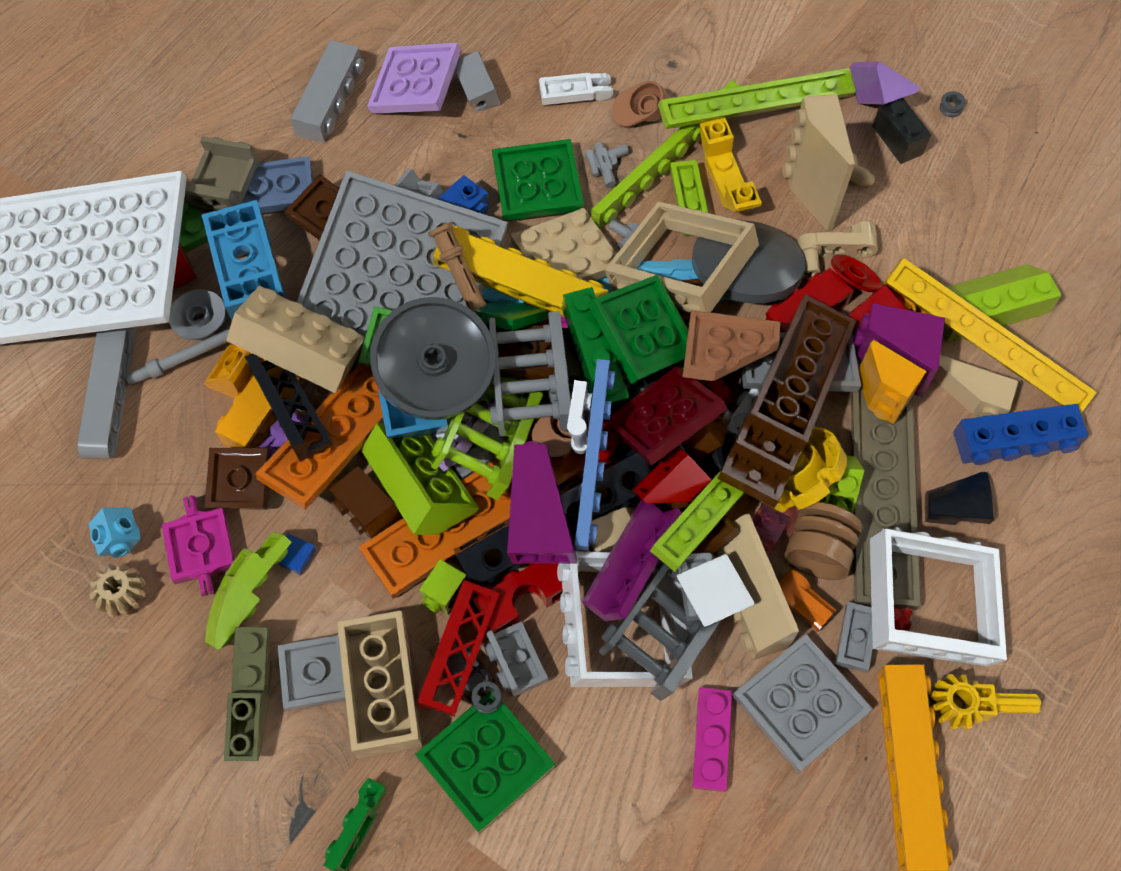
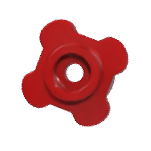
(901, 619)

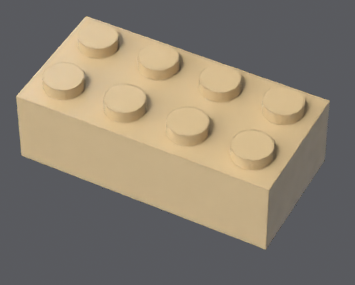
(295, 338)
(379, 685)

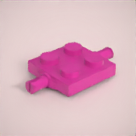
(198, 545)

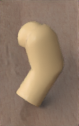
(861, 176)

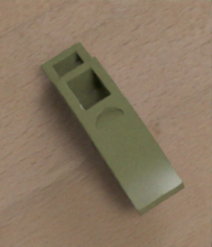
(249, 694)

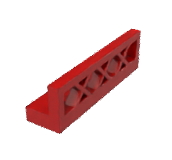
(445, 648)

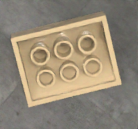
(819, 158)

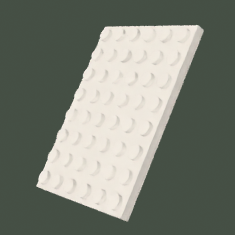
(89, 257)

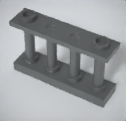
(683, 651)

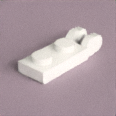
(575, 88)

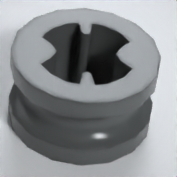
(955, 97)
(476, 699)

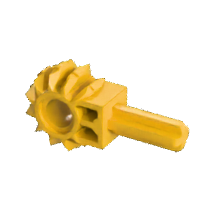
(979, 702)

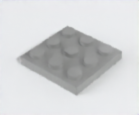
(802, 703)

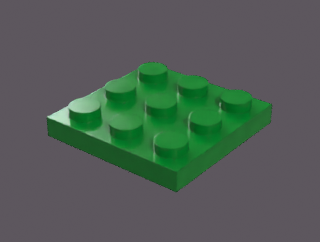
(537, 180)
(642, 327)
(485, 762)

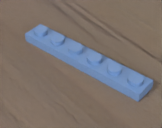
(594, 469)

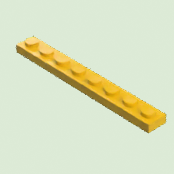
(989, 336)

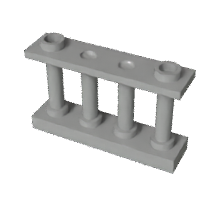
(555, 383)

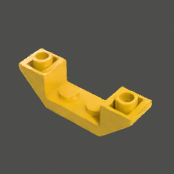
(723, 169)

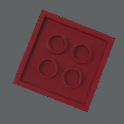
(665, 415)

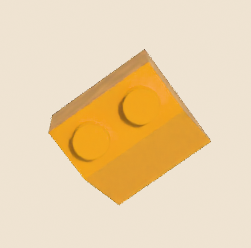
(888, 381)

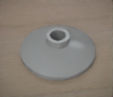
(190, 307)

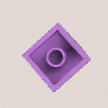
(879, 84)

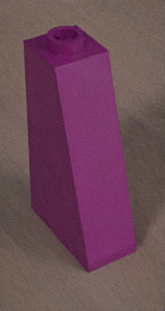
(537, 514)

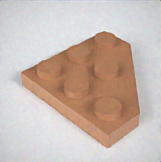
(726, 343)

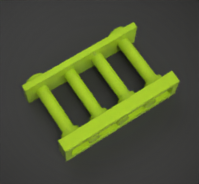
(517, 433)

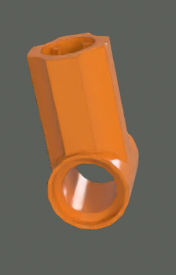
(804, 600)

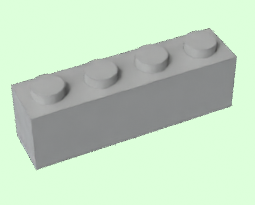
(327, 91)

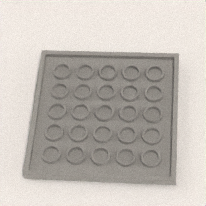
(381, 251)

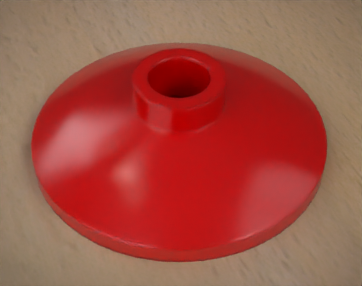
(855, 273)

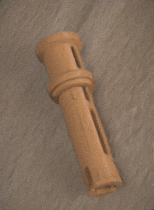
(453, 255)

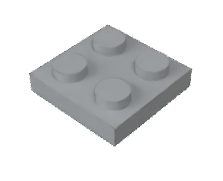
(311, 673)

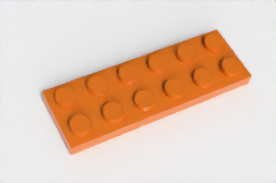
(348, 422)

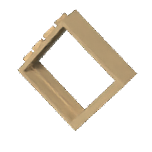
(685, 296)

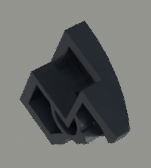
(961, 501)

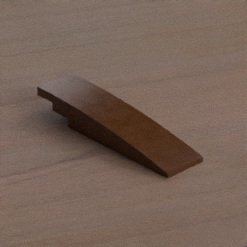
(788, 402)

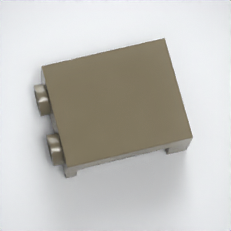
(221, 174)

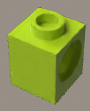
(442, 588)

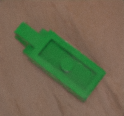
(356, 826)

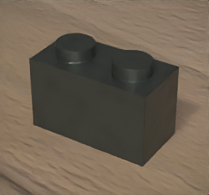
(901, 130)

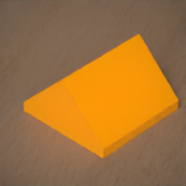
(230, 372)

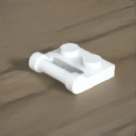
(579, 416)

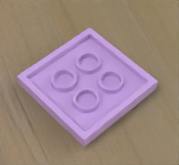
(414, 78)

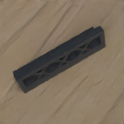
(285, 417)

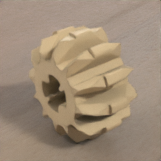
(122, 599)

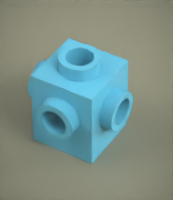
(114, 532)

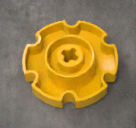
(817, 468)

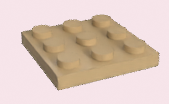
(569, 244)

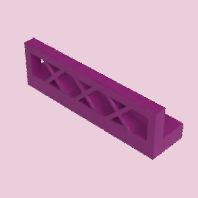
(629, 563)

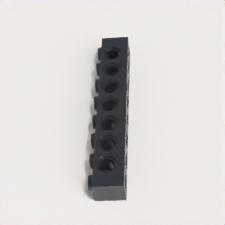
(472, 552)

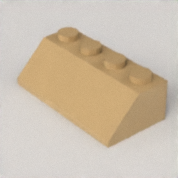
(769, 622)

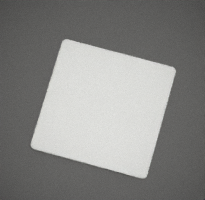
(715, 590)

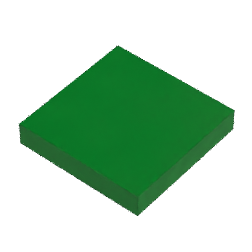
(511, 315)

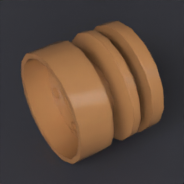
(823, 541)

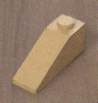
(976, 388)

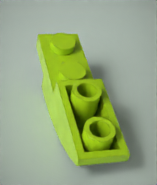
(234, 597)

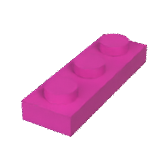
(712, 740)

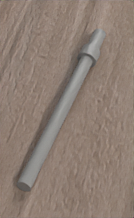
(157, 367)

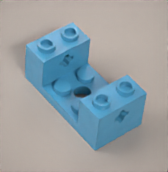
(237, 233)

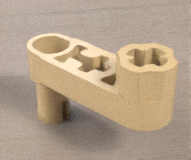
(858, 243)

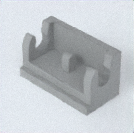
(476, 82)

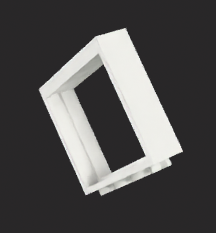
(988, 596)
(573, 629)

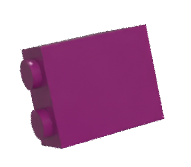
(905, 332)

